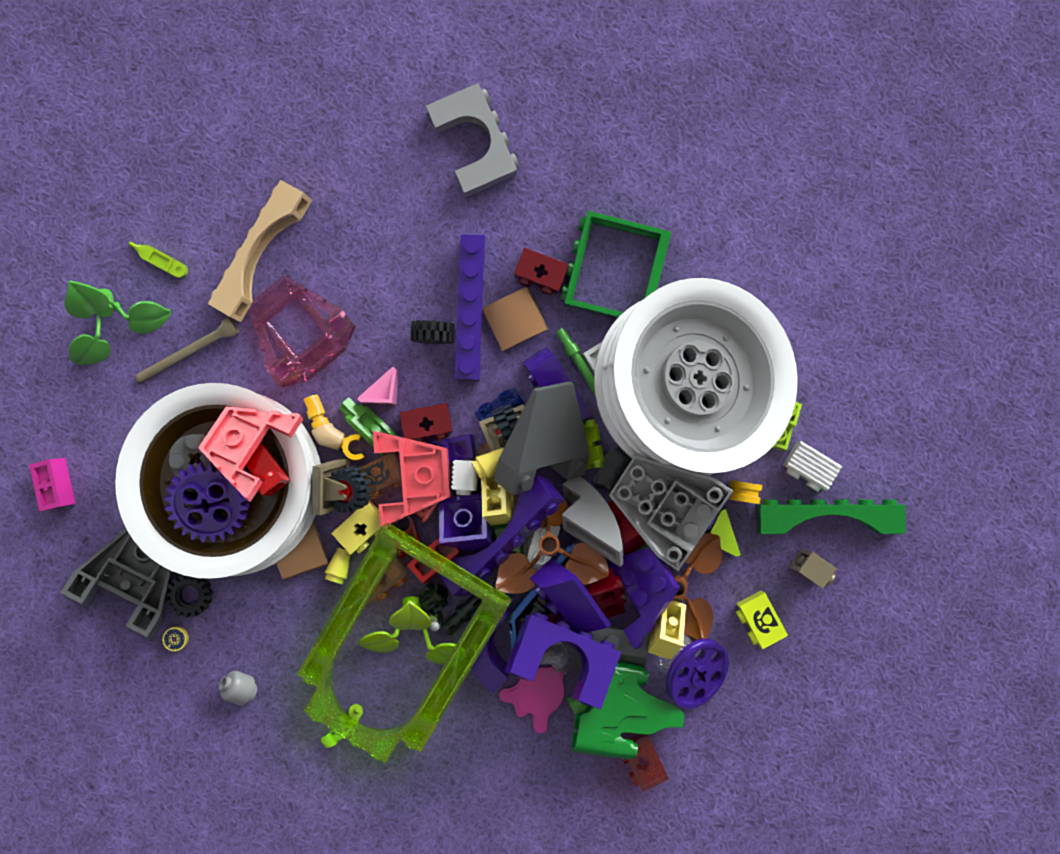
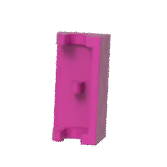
(52, 484)

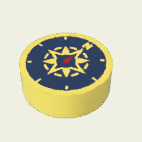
(175, 638)

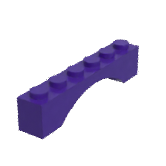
(470, 307)
(528, 515)

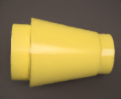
(486, 464)
(338, 567)

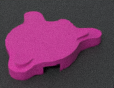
(536, 697)

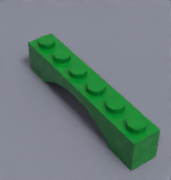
(780, 518)

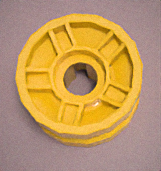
(745, 492)

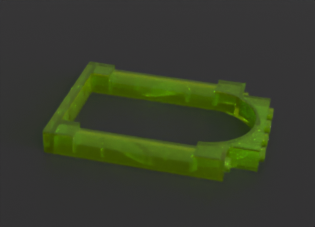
(320, 662)

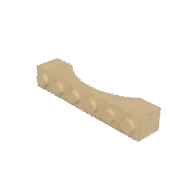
(283, 209)

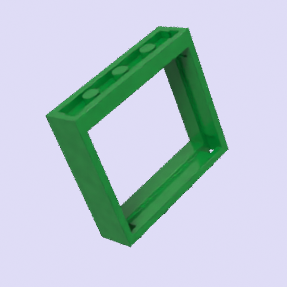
(661, 235)

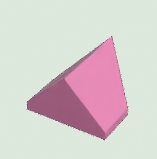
(383, 390)

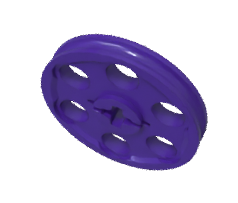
(689, 677)

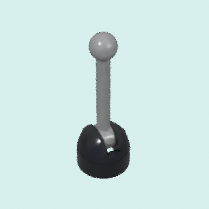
(436, 619)

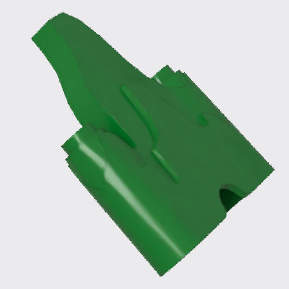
(624, 711)

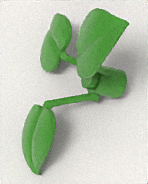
(85, 300)

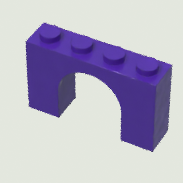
(597, 659)

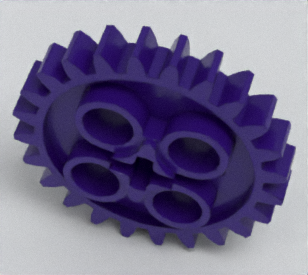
(212, 523)

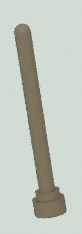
(226, 328)

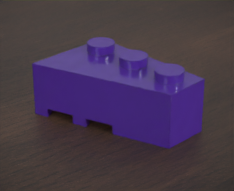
(546, 370)

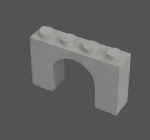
(473, 107)

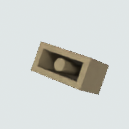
(813, 568)

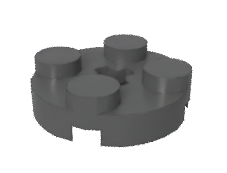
(182, 448)

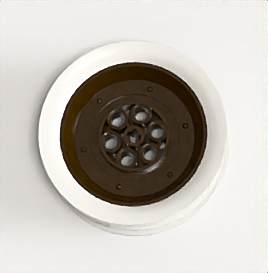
(272, 522)

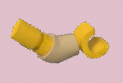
(326, 433)

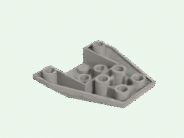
(668, 506)

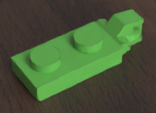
(364, 421)

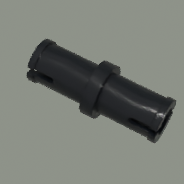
(462, 614)

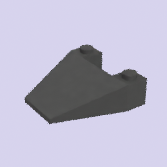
(544, 435)
(129, 575)

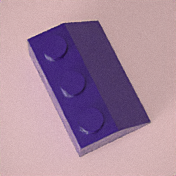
(568, 598)

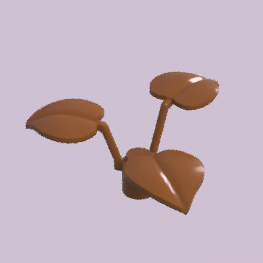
(705, 559)
(584, 562)

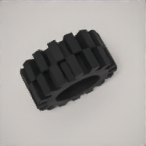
(432, 332)
(182, 607)

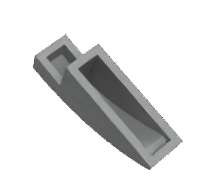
(591, 520)

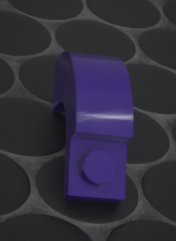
(489, 666)

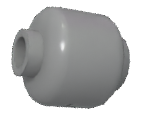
(237, 688)

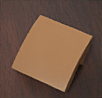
(515, 318)
(305, 557)

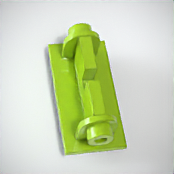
(596, 454)

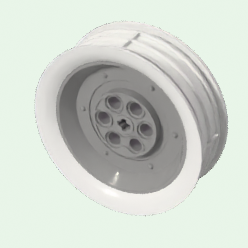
(746, 356)

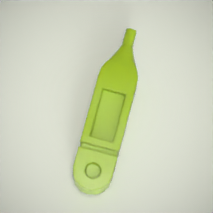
(161, 260)

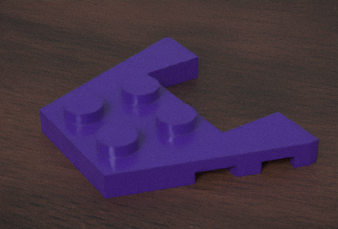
(649, 587)

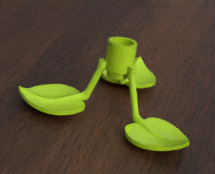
(408, 617)

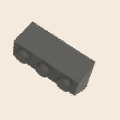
(617, 636)

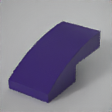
(458, 447)

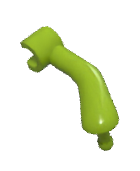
(330, 740)

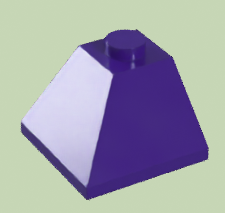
(463, 524)

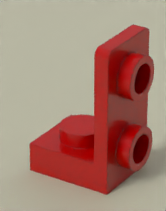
(267, 469)

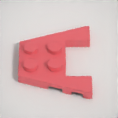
(237, 437)
(423, 475)

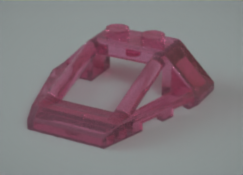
(290, 367)

